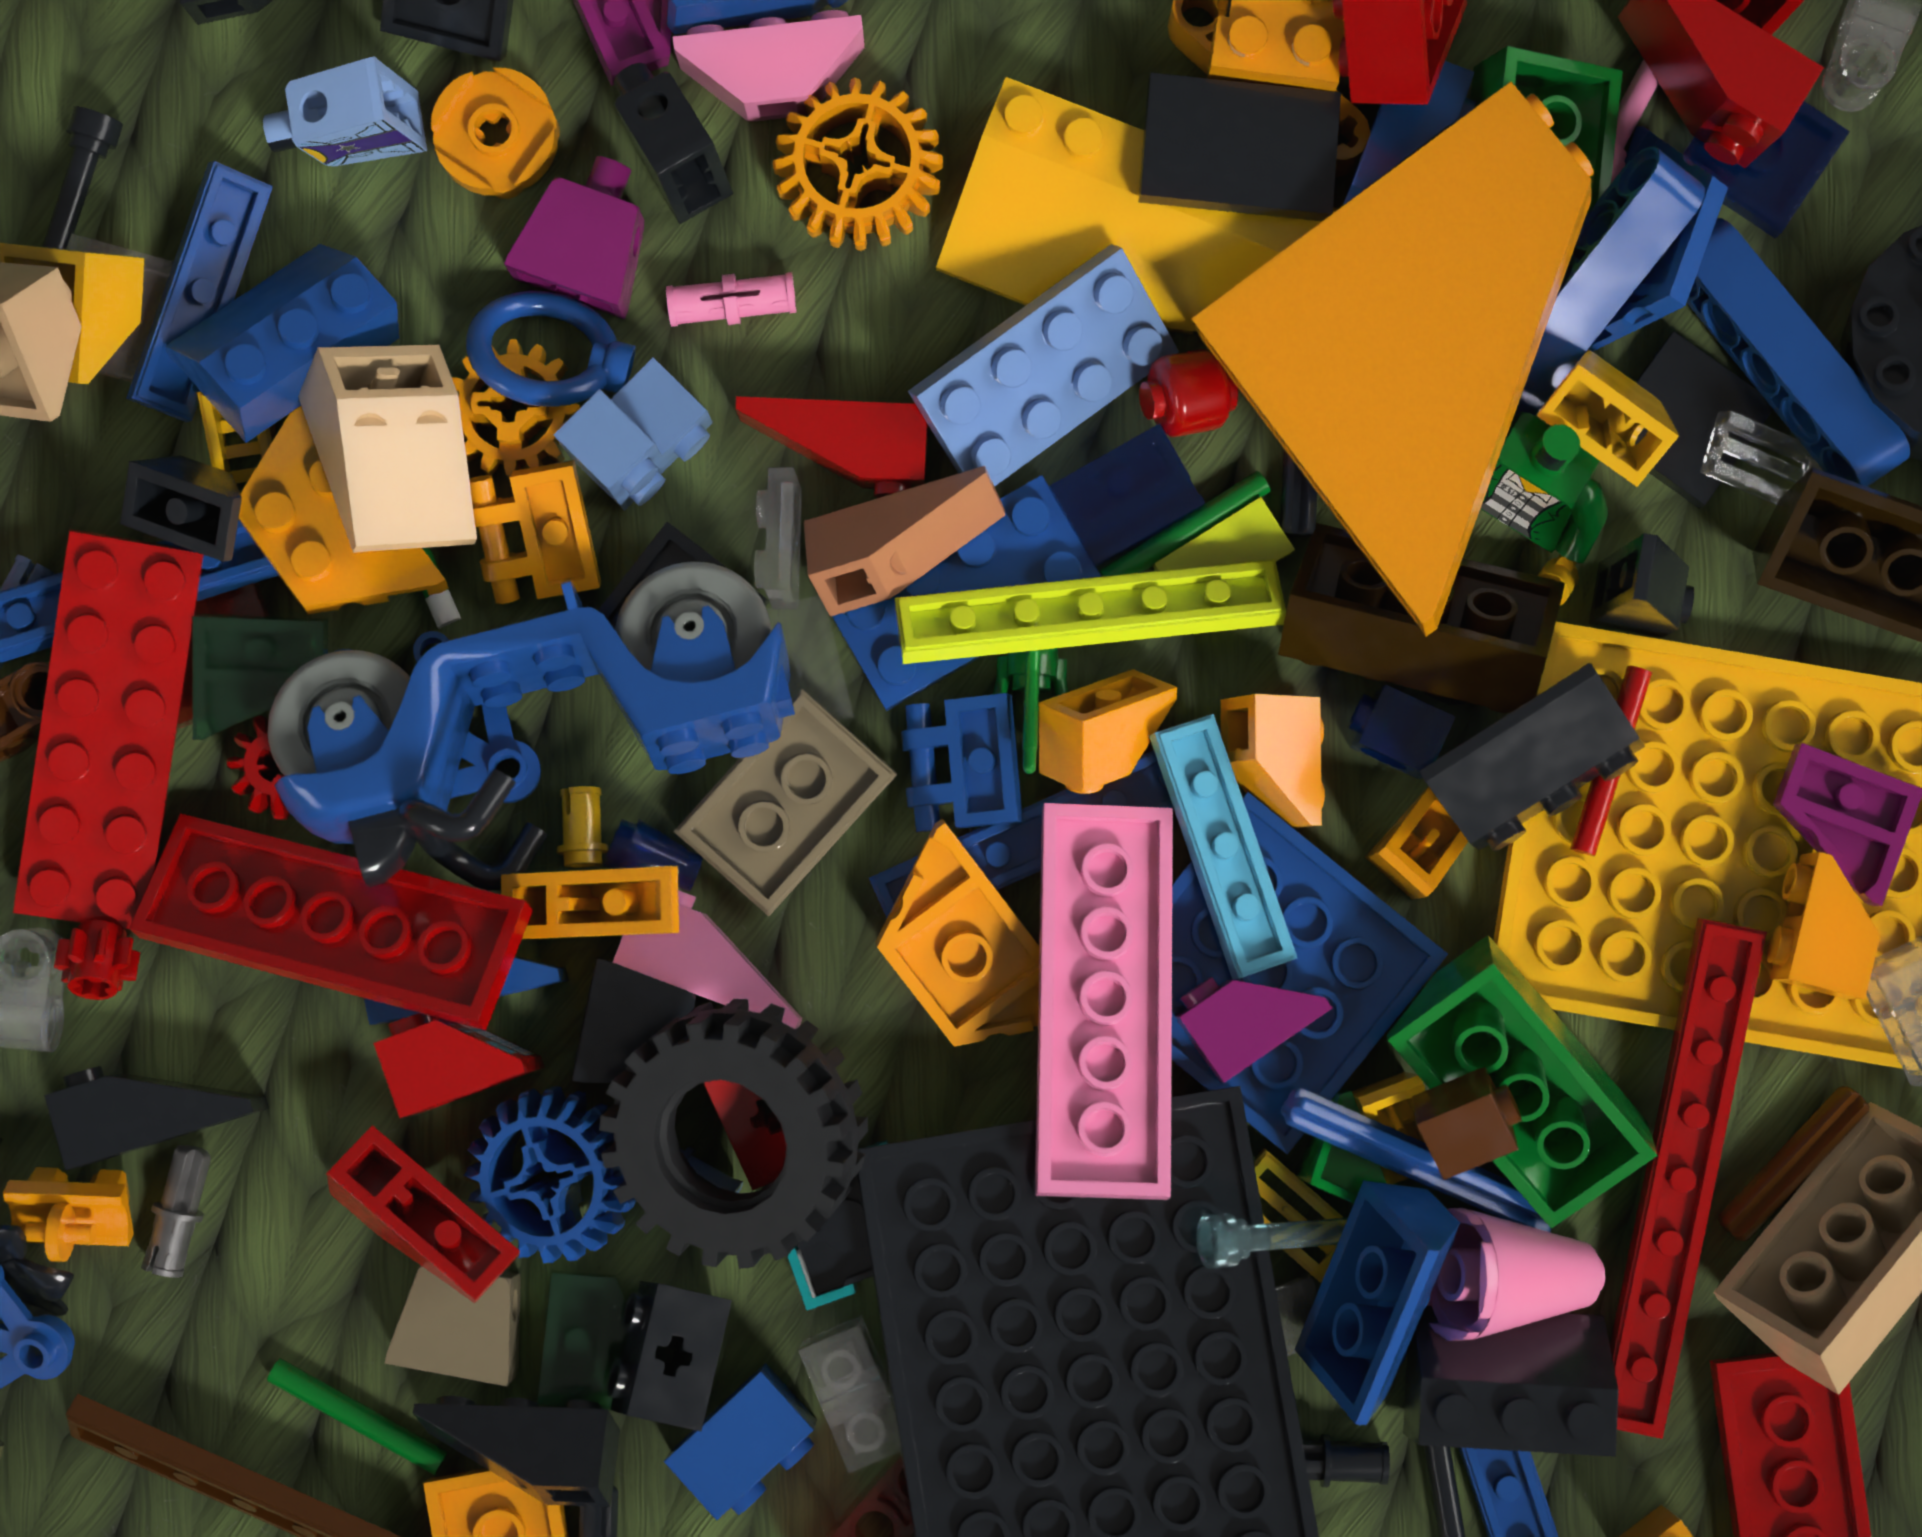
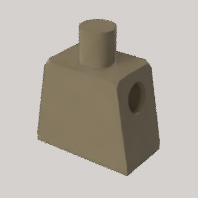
(456, 1337)

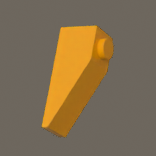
(598, 901)

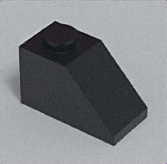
(183, 504)

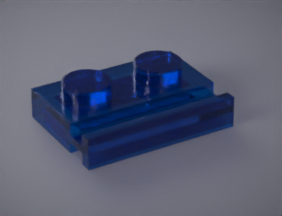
(1127, 495)

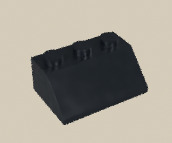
(1534, 760)
(1515, 1389)

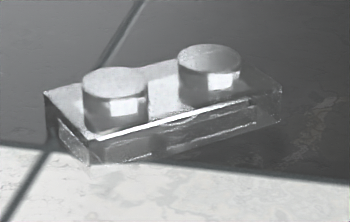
(780, 513)

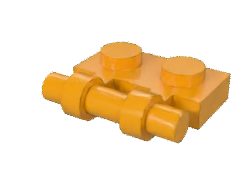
(552, 528)

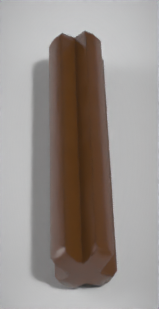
(1793, 1163)

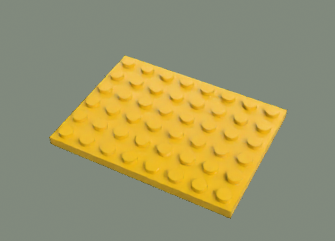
(1702, 838)

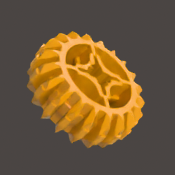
(883, 172)

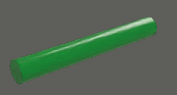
(1189, 527)
(357, 1416)

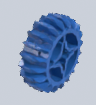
(560, 1224)

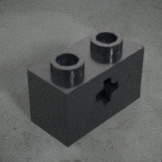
(666, 1390)

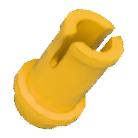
(581, 827)

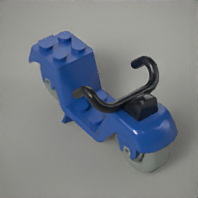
(379, 751)

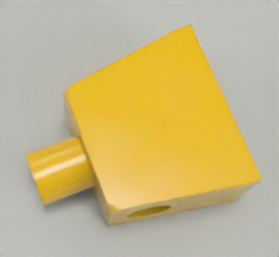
(1609, 415)

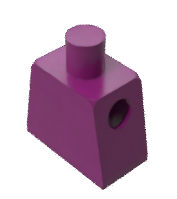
(583, 240)

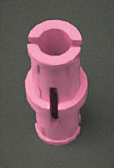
(731, 299)

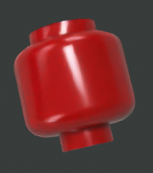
(1188, 393)

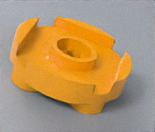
(488, 97)

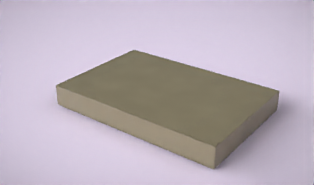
(786, 805)

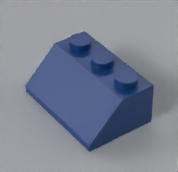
(261, 345)
(1375, 1293)

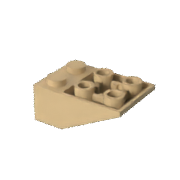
(391, 445)

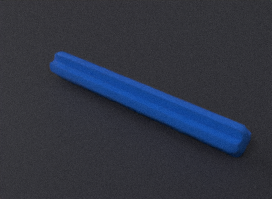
(1405, 1156)

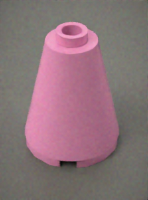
(1509, 1277)

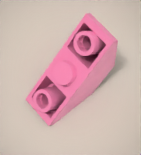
(772, 63)

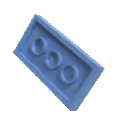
(1045, 368)

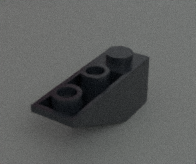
(545, 1451)

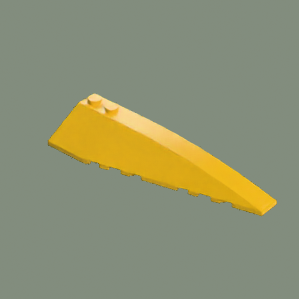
(1064, 185)

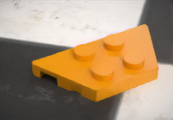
(301, 533)
(961, 946)

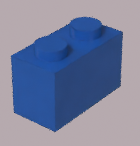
(742, 1443)

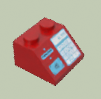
(443, 1061)

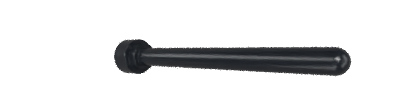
(91, 139)

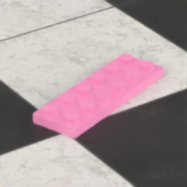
(1105, 1002)

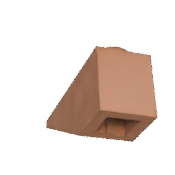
(892, 541)

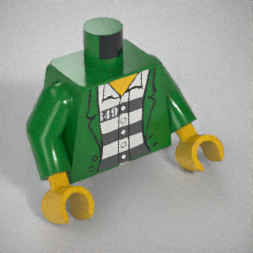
(1548, 494)

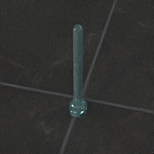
(1227, 1240)

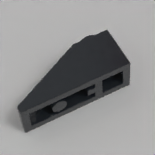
(1642, 589)
(127, 1112)

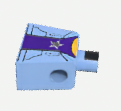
(349, 115)

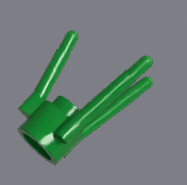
(1032, 675)

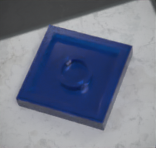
(1782, 175)

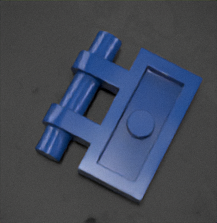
(980, 759)

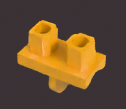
(71, 1212)

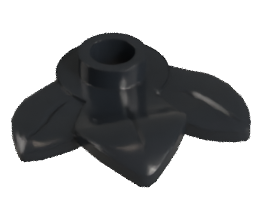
(34, 1284)

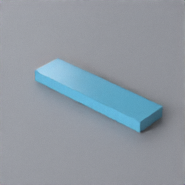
(1223, 847)

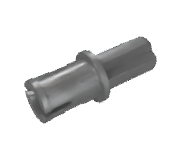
(177, 1212)

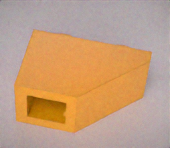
(1277, 753)
(1826, 932)

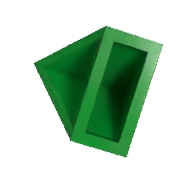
(1336, 1168)

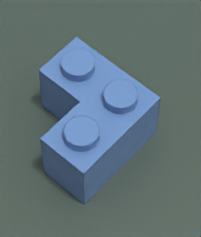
(635, 434)

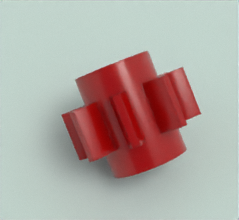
(97, 959)

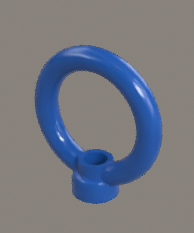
(608, 363)

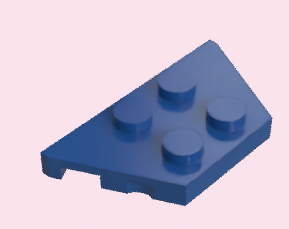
(1672, 277)

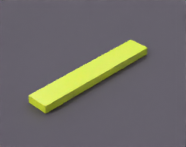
(1089, 611)

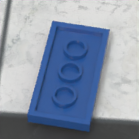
(1021, 548)

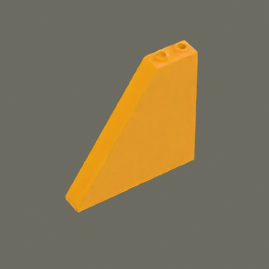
(1407, 333)

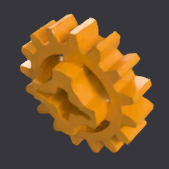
(512, 436)

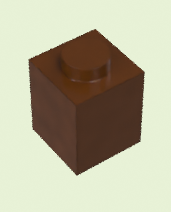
(1467, 1122)

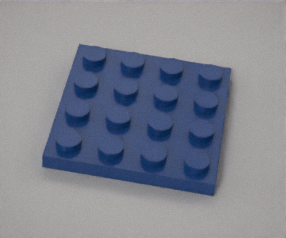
(1346, 950)

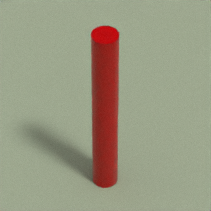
(1600, 792)

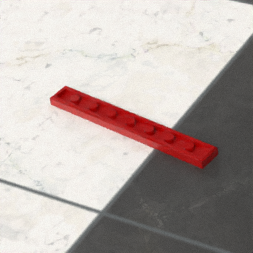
(1684, 1174)

